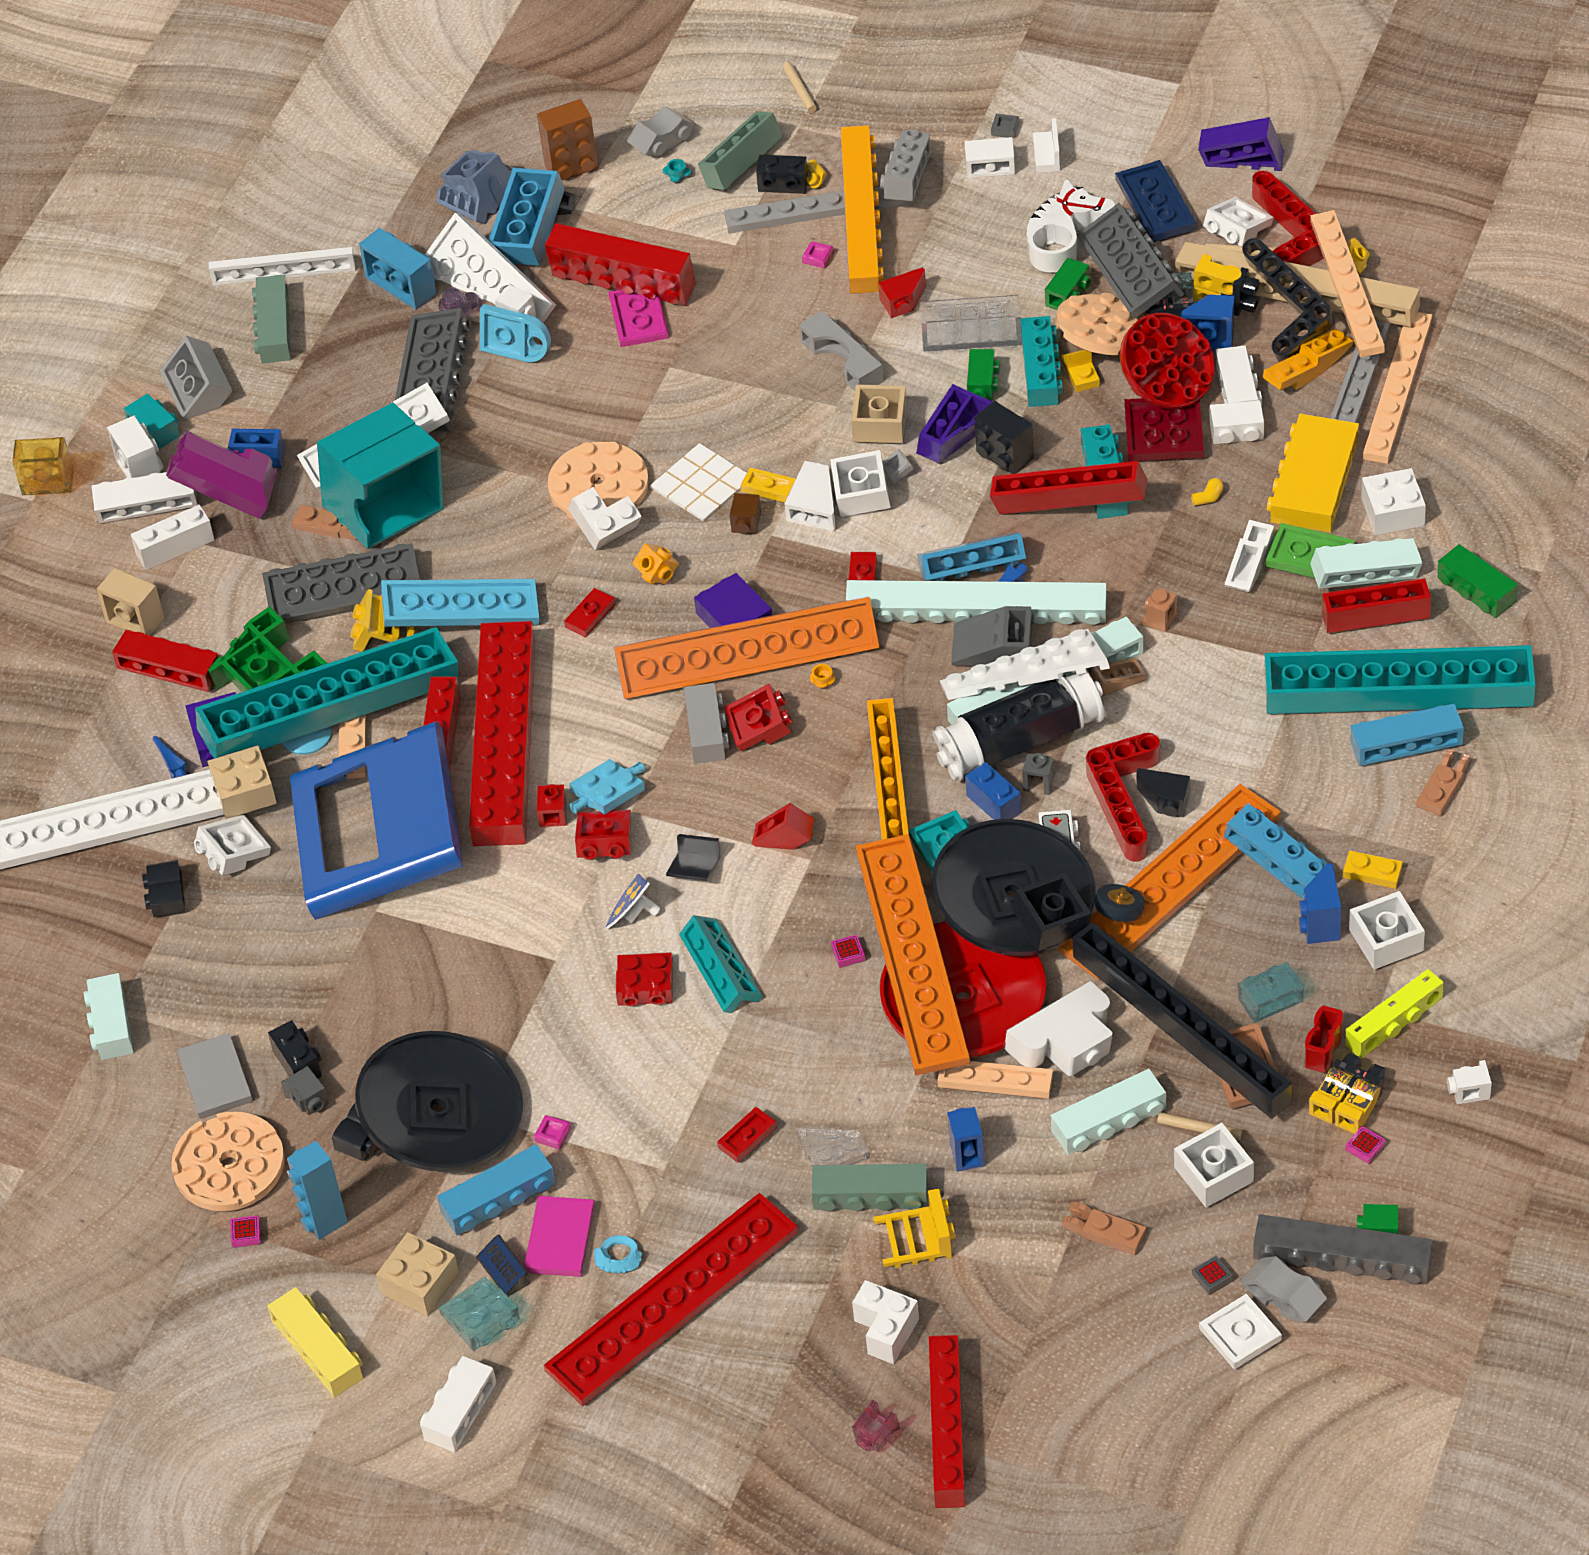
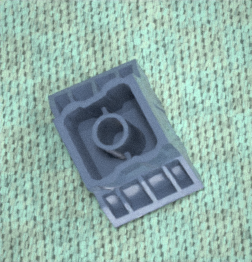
(474, 185)

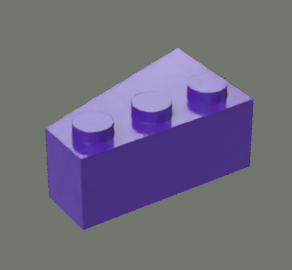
(1242, 143)
(950, 424)

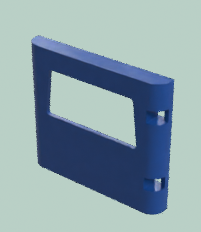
(410, 814)

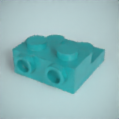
(933, 835)

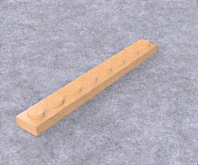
(1347, 284)
(1397, 389)

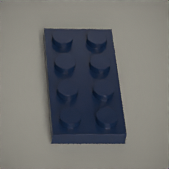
(1155, 200)

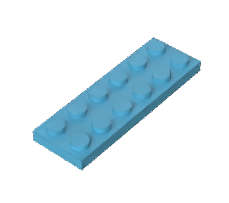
(458, 602)

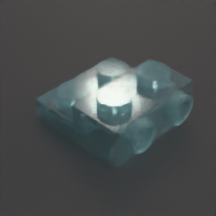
(480, 1313)

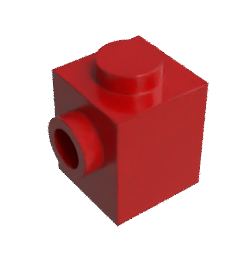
(551, 805)

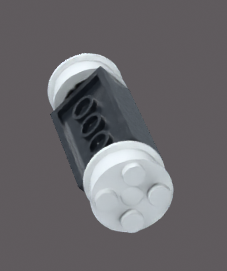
(1018, 723)

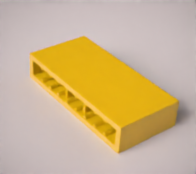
(1313, 472)

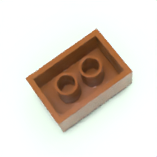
(568, 139)

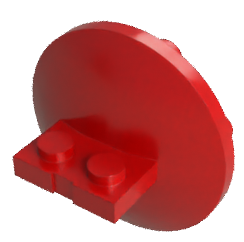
(1167, 361)

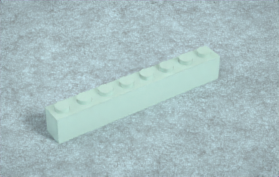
(1117, 641)

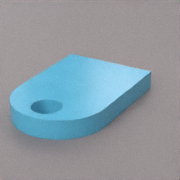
(512, 334)

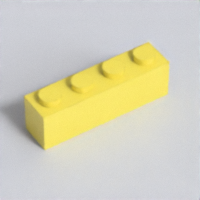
(315, 1341)

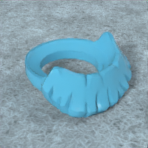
(607, 1264)

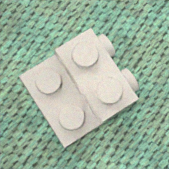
(1236, 221)
(230, 844)

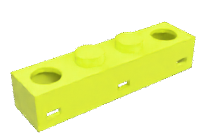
(1387, 1021)

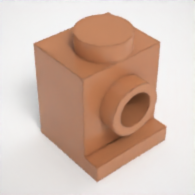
(1160, 609)

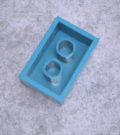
(397, 268)

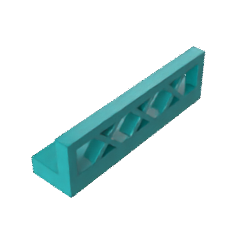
(716, 963)

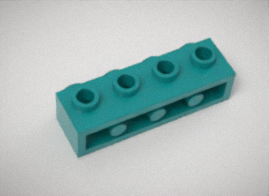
(1039, 361)
(1098, 449)

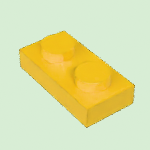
(767, 484)
(1372, 869)

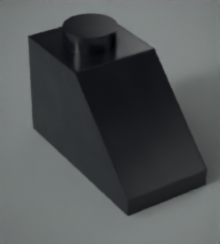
(1164, 791)

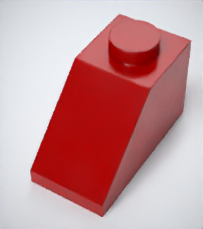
(902, 292)
(784, 829)

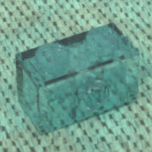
(1270, 992)

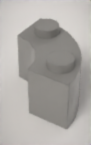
(661, 132)
(1290, 1292)

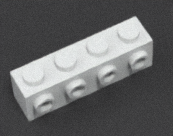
(140, 497)

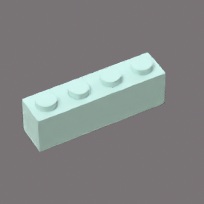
(1366, 563)
(1108, 1112)

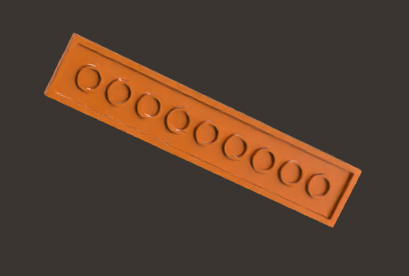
(746, 647)
(1180, 871)
(912, 955)

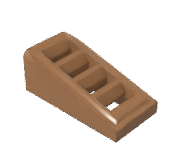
(1116, 681)

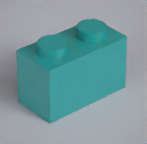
(160, 424)

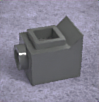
(1038, 765)
(305, 1091)

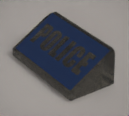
(503, 1266)

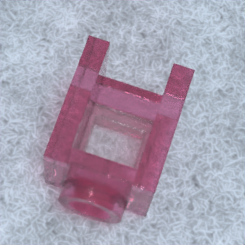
(874, 1428)

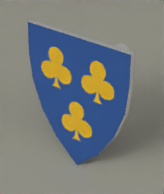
(633, 902)

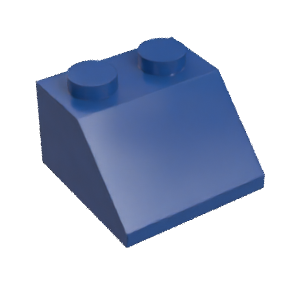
(1214, 319)
(1321, 908)

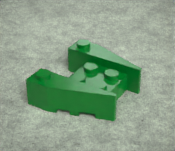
(255, 655)

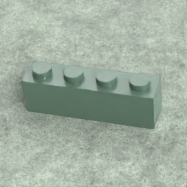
(740, 150)
(272, 319)
(869, 1186)

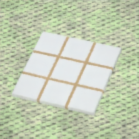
(700, 482)

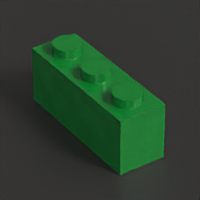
(1477, 581)

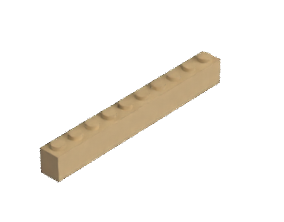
(1387, 300)

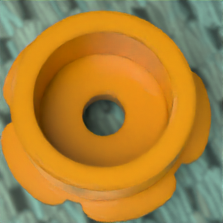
(822, 676)

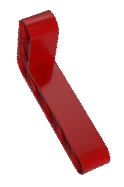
(1292, 215)
(1104, 771)

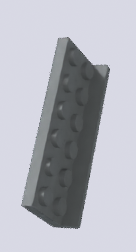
(1129, 260)
(435, 356)
(336, 583)

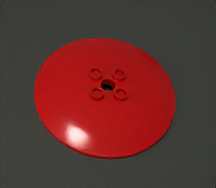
(999, 985)

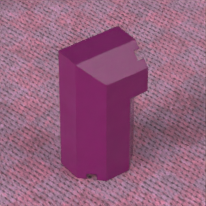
(223, 474)

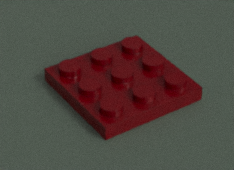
(1162, 432)

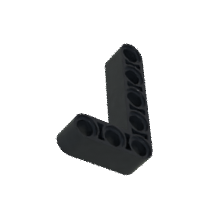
(1293, 295)

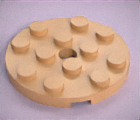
(1085, 319)
(614, 463)
(237, 1185)

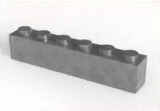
(1343, 1249)

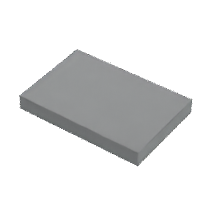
(214, 1075)

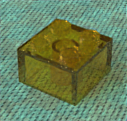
(43, 466)

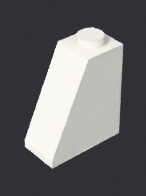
(811, 498)

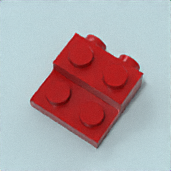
(758, 717)
(603, 834)
(644, 979)

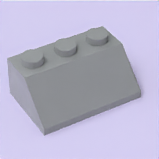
(195, 378)

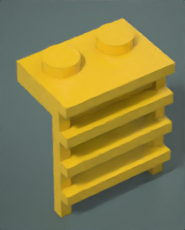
(371, 623)
(935, 1231)

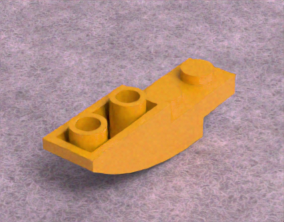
(1310, 362)

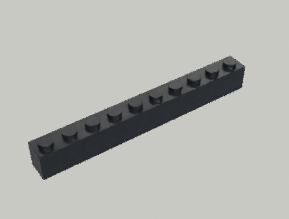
(1182, 1020)

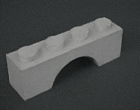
(824, 335)

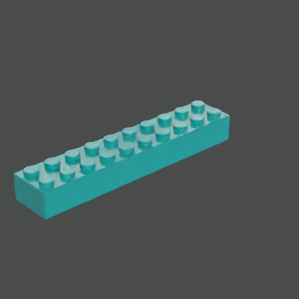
(1399, 679)
(326, 694)

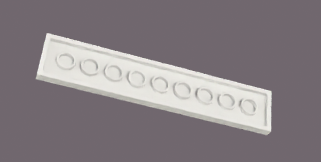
(108, 818)

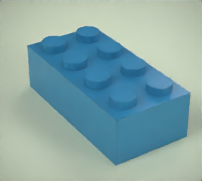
(527, 214)

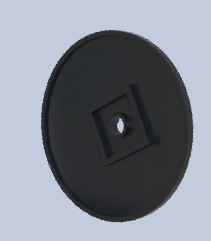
(999, 858)
(445, 1070)

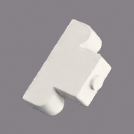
(1066, 1032)

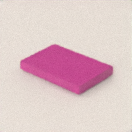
(637, 318)
(559, 1236)

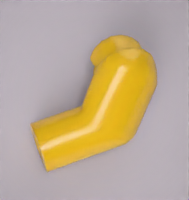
(817, 174)
(1210, 494)

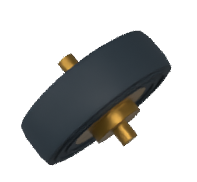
(1119, 902)

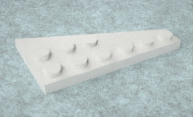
(475, 265)
(1030, 666)

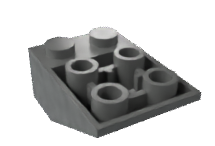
(991, 635)

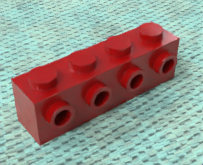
(1376, 605)
(164, 660)

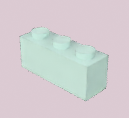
(108, 1016)

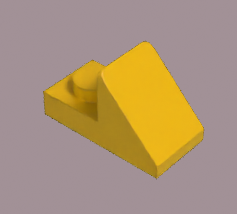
(1081, 370)

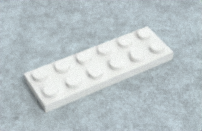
(418, 404)

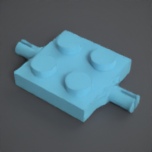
(606, 786)

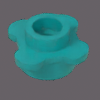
(676, 170)

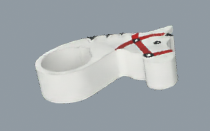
(1057, 223)

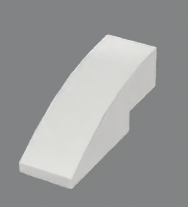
(1250, 556)

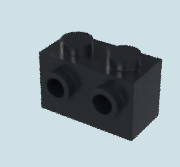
(782, 174)
(292, 1049)

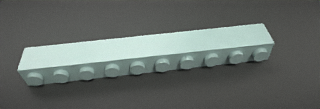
(964, 599)

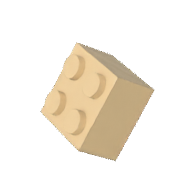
(879, 413)
(130, 602)
(242, 782)
(417, 1274)

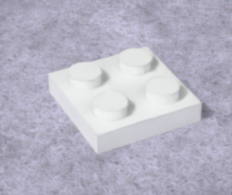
(1240, 1331)

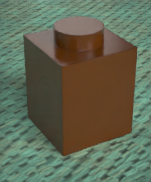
(745, 513)

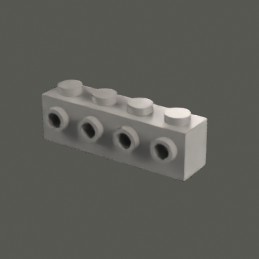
(906, 165)

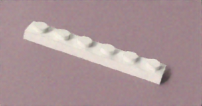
(289, 264)

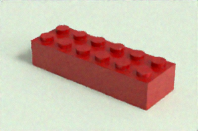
(620, 264)

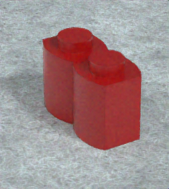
(1323, 1039)

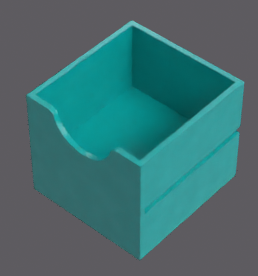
(380, 475)

